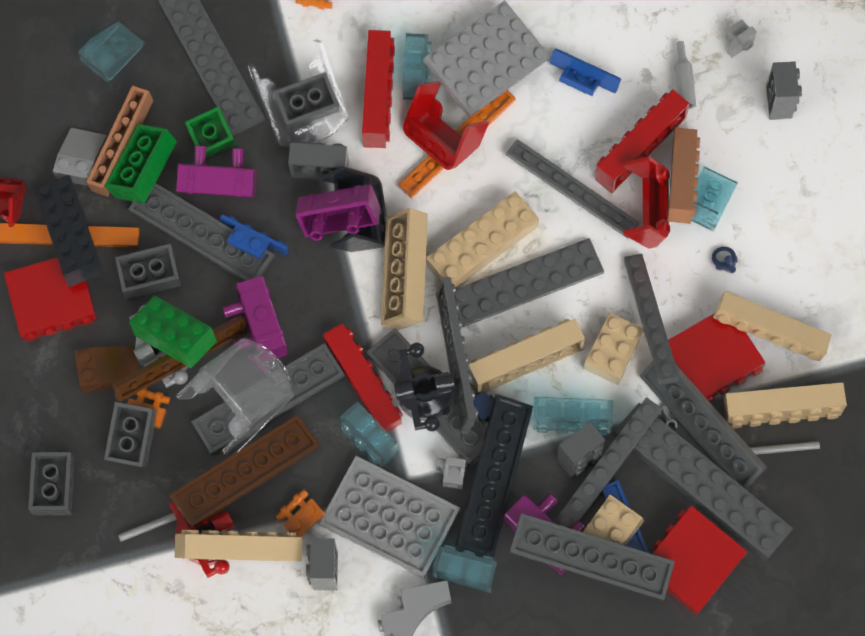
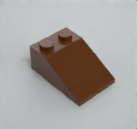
(104, 366)

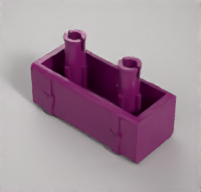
(217, 180)
(338, 211)
(259, 314)
(538, 511)

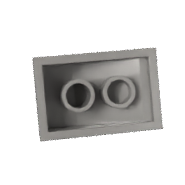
(78, 155)

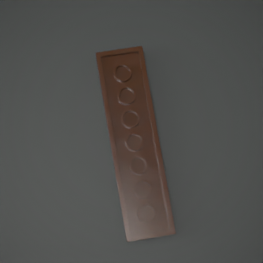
(244, 471)

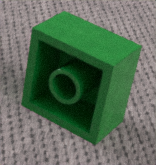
(211, 131)

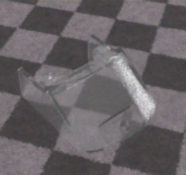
(310, 132)
(251, 385)

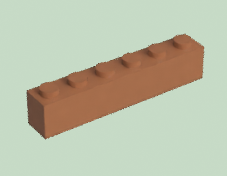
(132, 113)
(683, 175)

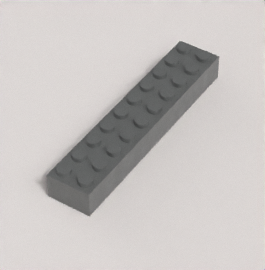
(710, 488)

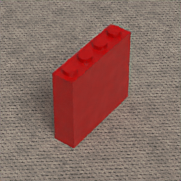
(45, 301)
(715, 356)
(701, 558)

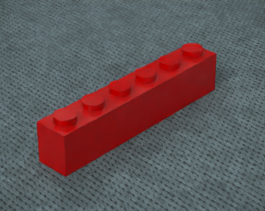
(362, 378)

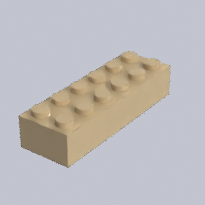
(483, 240)
(404, 269)
(526, 356)
(784, 405)
(234, 547)

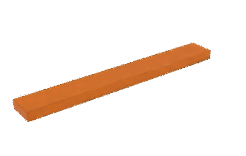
(430, 168)
(40, 235)

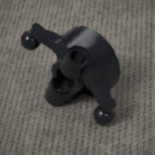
(420, 406)

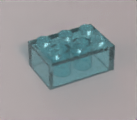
(414, 69)
(369, 435)
(465, 568)

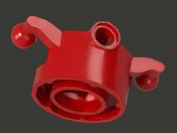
(221, 522)

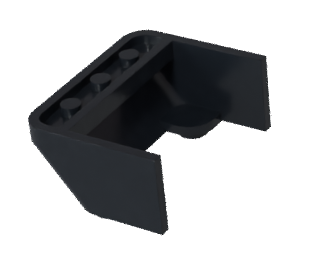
(370, 236)

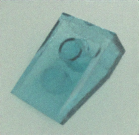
(110, 50)
(712, 197)

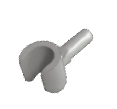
(668, 419)

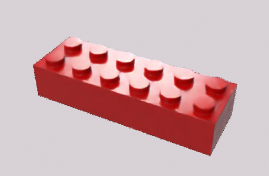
(378, 89)
(642, 139)

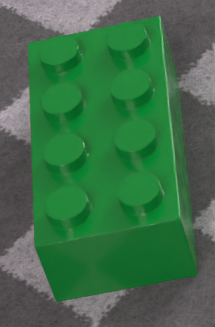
(140, 163)
(173, 331)

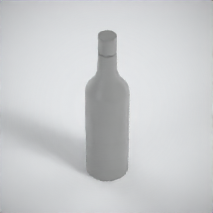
(684, 76)

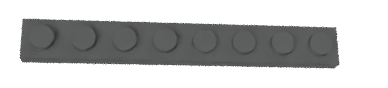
(571, 187)
(651, 319)
(609, 464)

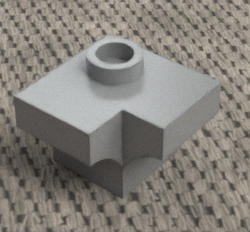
(740, 38)
(452, 470)

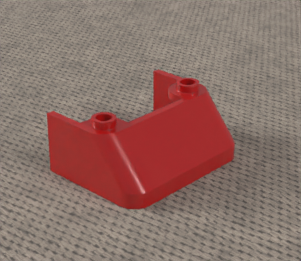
(434, 135)
(11, 199)
(655, 202)

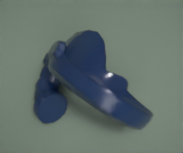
(730, 261)

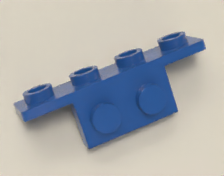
(583, 75)
(250, 241)

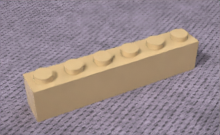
(772, 326)

